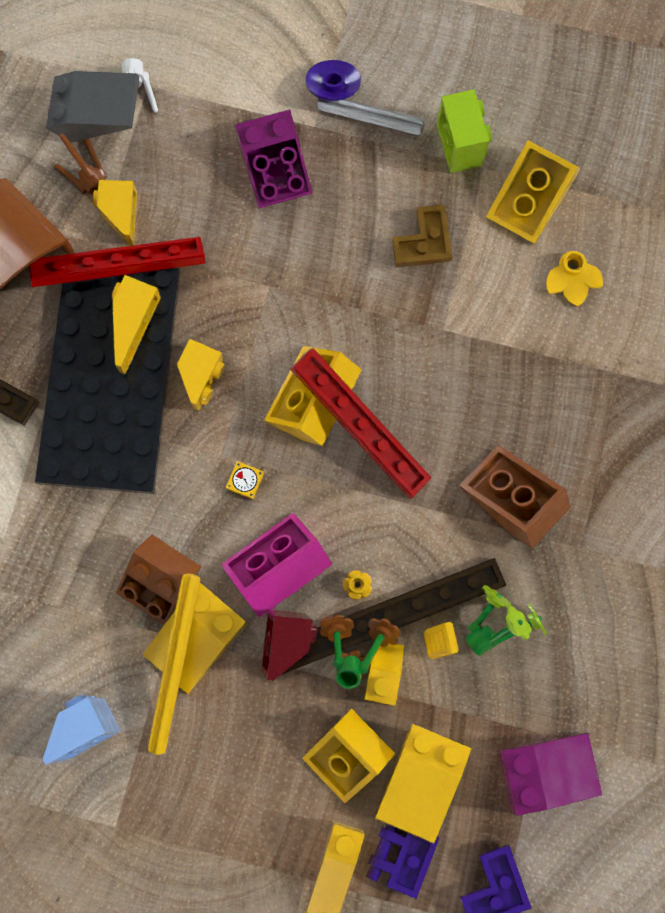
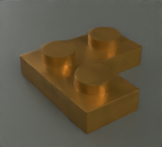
(431, 243)

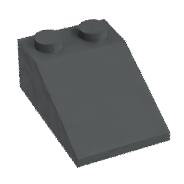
(92, 104)

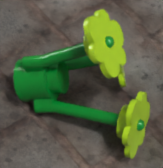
(484, 638)

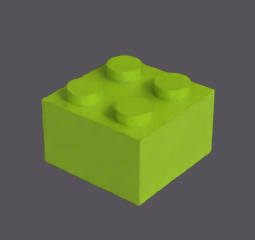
(463, 130)

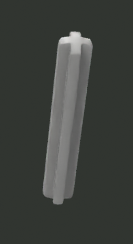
(373, 115)

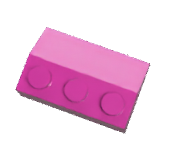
(277, 564)

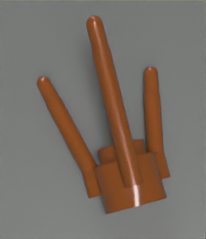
(88, 174)

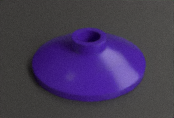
(333, 80)

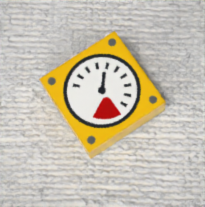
(245, 480)

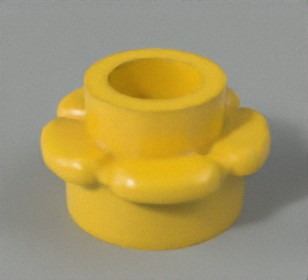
(349, 585)

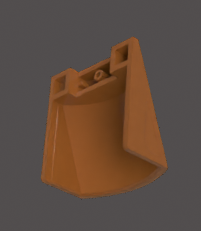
(24, 233)

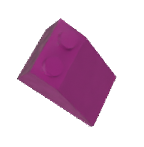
(549, 774)

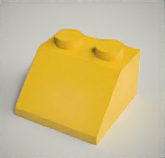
(348, 756)

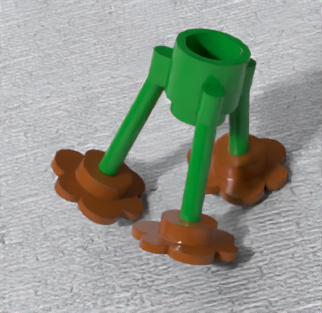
(352, 666)

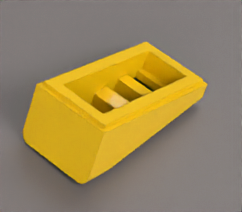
(441, 641)

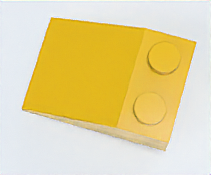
(532, 191)
(211, 633)
(423, 783)

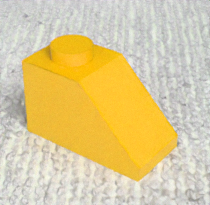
(117, 206)
(385, 675)

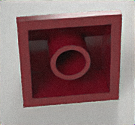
(285, 641)

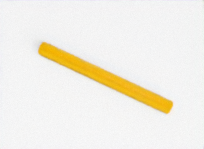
(173, 664)

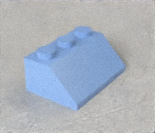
(80, 728)

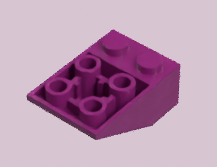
(273, 158)

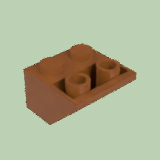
(155, 578)

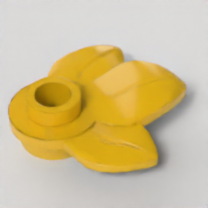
(573, 282)

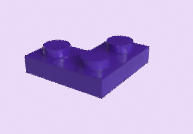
(505, 886)

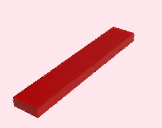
(116, 261)
(360, 423)

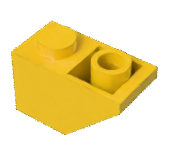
(199, 368)

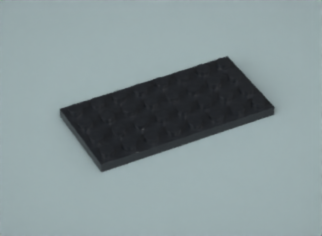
(97, 422)

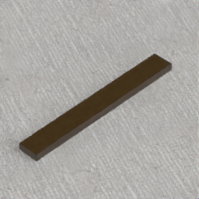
(412, 607)

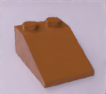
(516, 496)

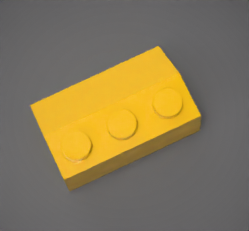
(299, 411)

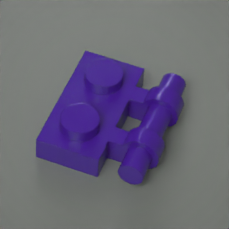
(410, 865)

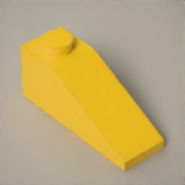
(132, 311)
(336, 869)

